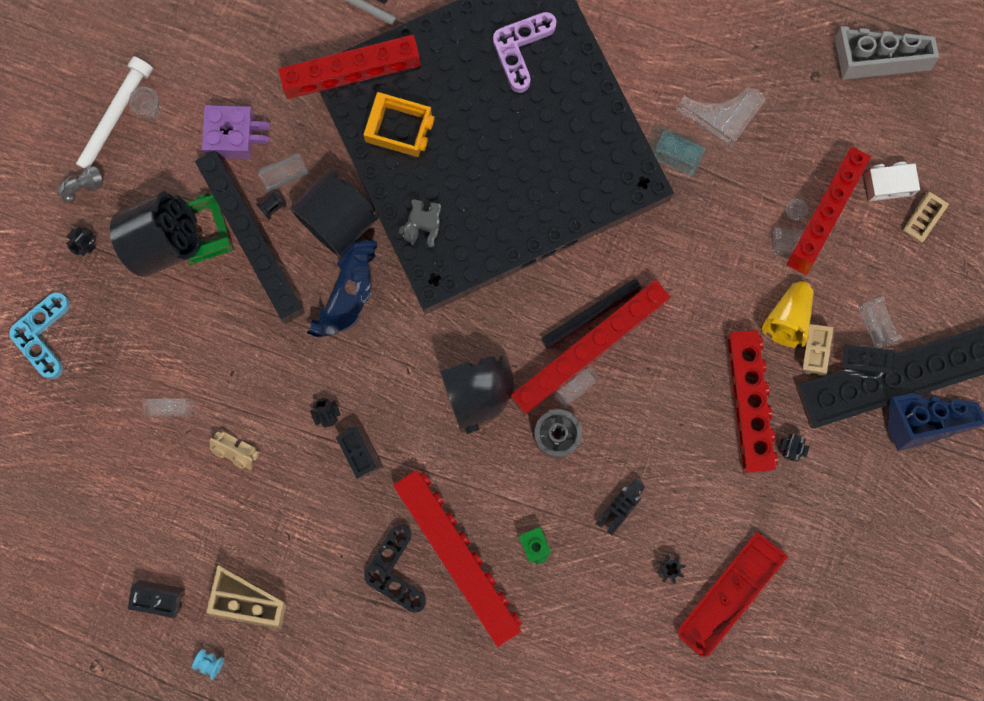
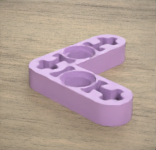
(511, 47)

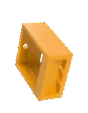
(385, 101)

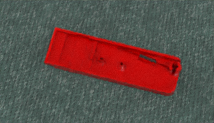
(731, 595)

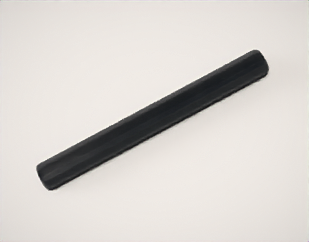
(591, 313)

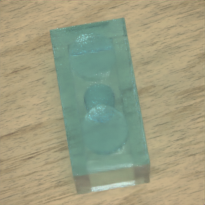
(679, 152)

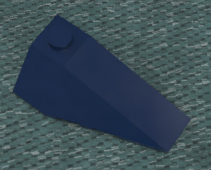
(925, 420)

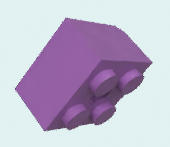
(240, 140)

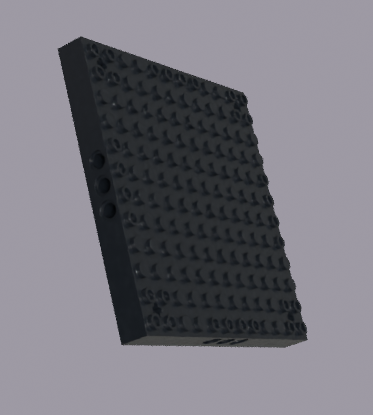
(507, 166)

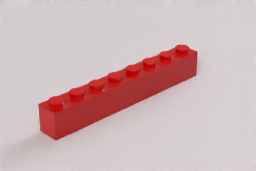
(590, 347)
(457, 558)

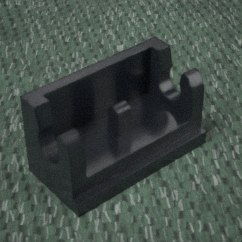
(868, 358)
(359, 451)
(155, 598)

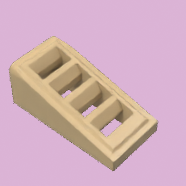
(935, 200)

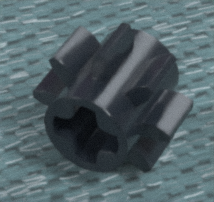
(81, 241)
(325, 412)
(794, 447)
(677, 567)

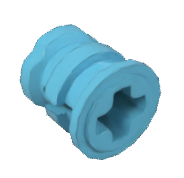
(208, 664)

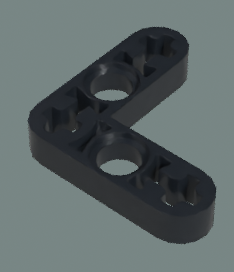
(386, 568)

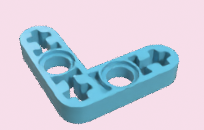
(33, 330)

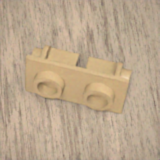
(224, 446)

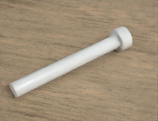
(138, 70)

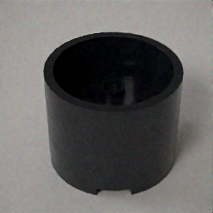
(334, 213)
(154, 234)

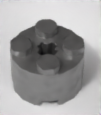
(548, 423)

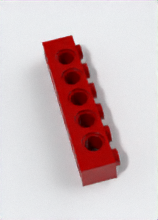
(349, 67)
(828, 211)
(752, 342)

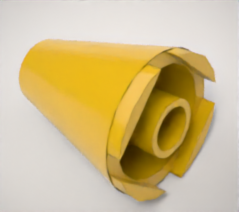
(791, 316)

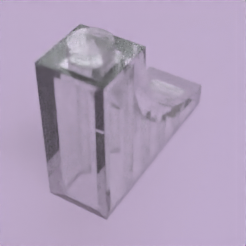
(725, 119)

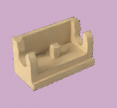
(818, 350)

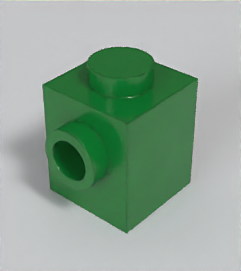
(535, 546)

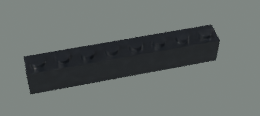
(249, 237)

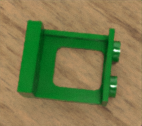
(215, 246)

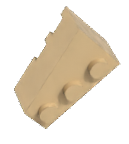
(243, 602)

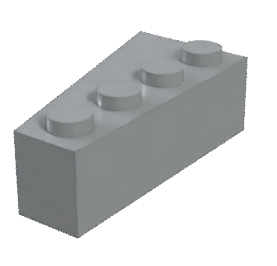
(879, 54)

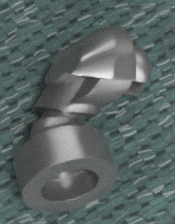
(88, 179)

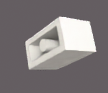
(892, 181)

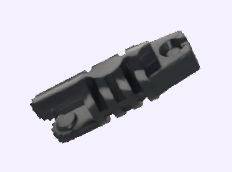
(622, 506)

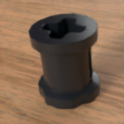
(271, 205)

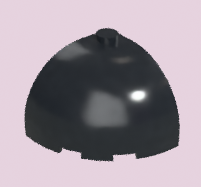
(478, 391)

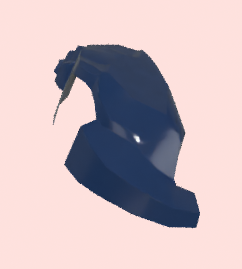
(344, 307)

